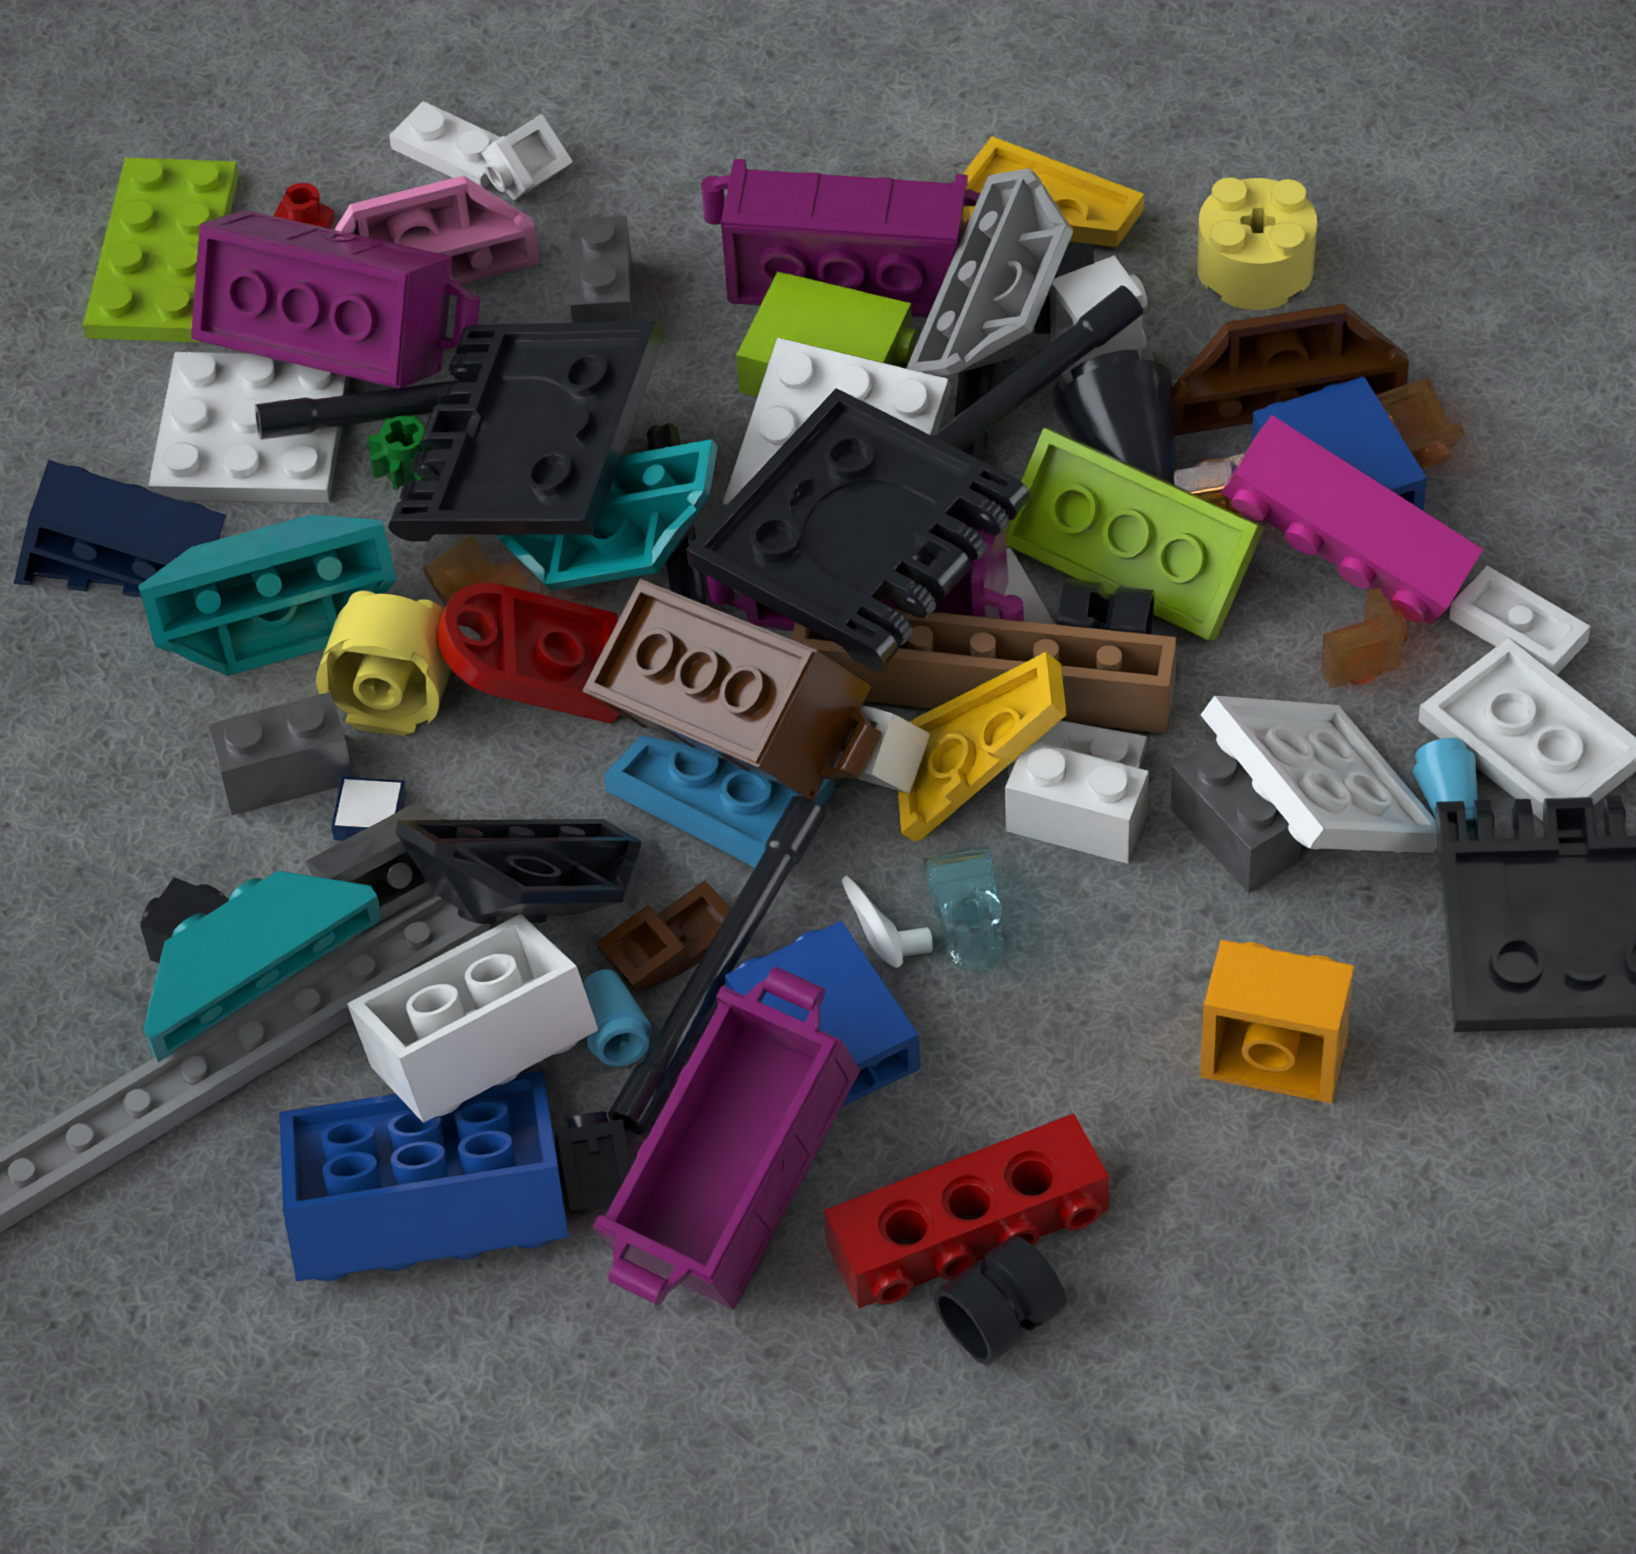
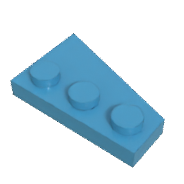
(703, 795)

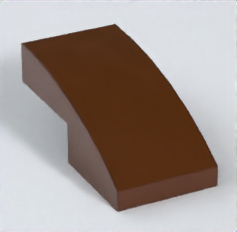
(665, 944)

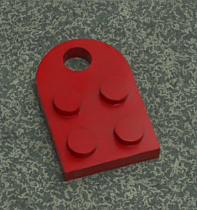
(530, 647)

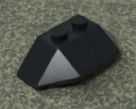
(522, 865)

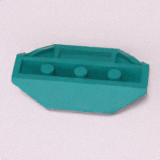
(640, 527)
(265, 591)
(248, 949)

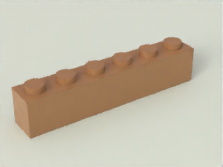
(1106, 674)

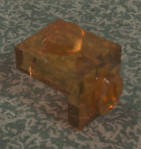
(1421, 422)
(468, 565)
(1365, 648)

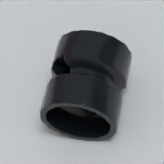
(1089, 606)
(1007, 1293)

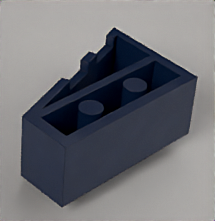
(107, 530)

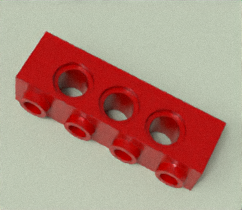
(984, 1183)

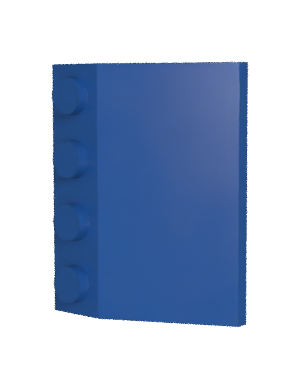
(387, 1191)

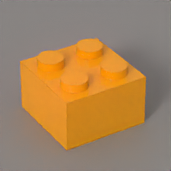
(1276, 1020)

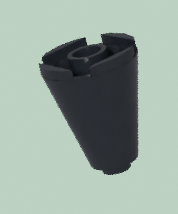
(1122, 410)

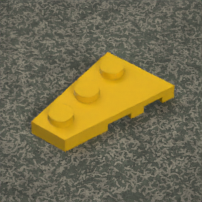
(1093, 206)
(979, 738)

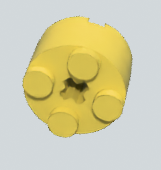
(1256, 241)
(385, 663)

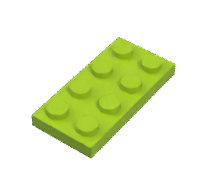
(152, 247)
(1133, 530)

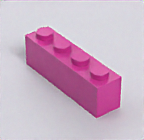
(1350, 522)

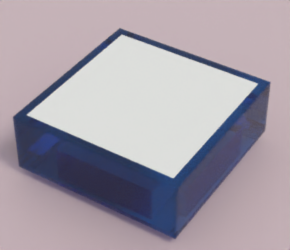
(365, 803)

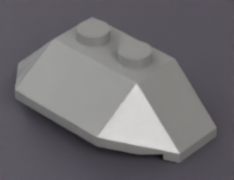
(995, 277)

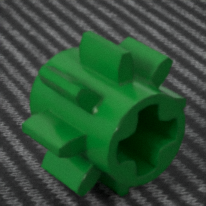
(395, 449)

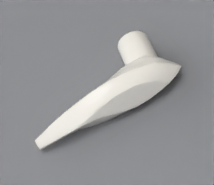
(882, 933)

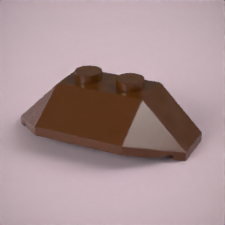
(1279, 360)

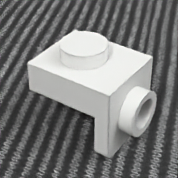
(525, 158)

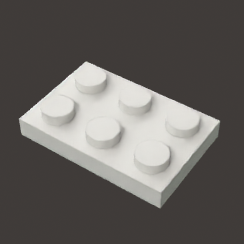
(1531, 729)

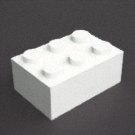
(473, 1017)

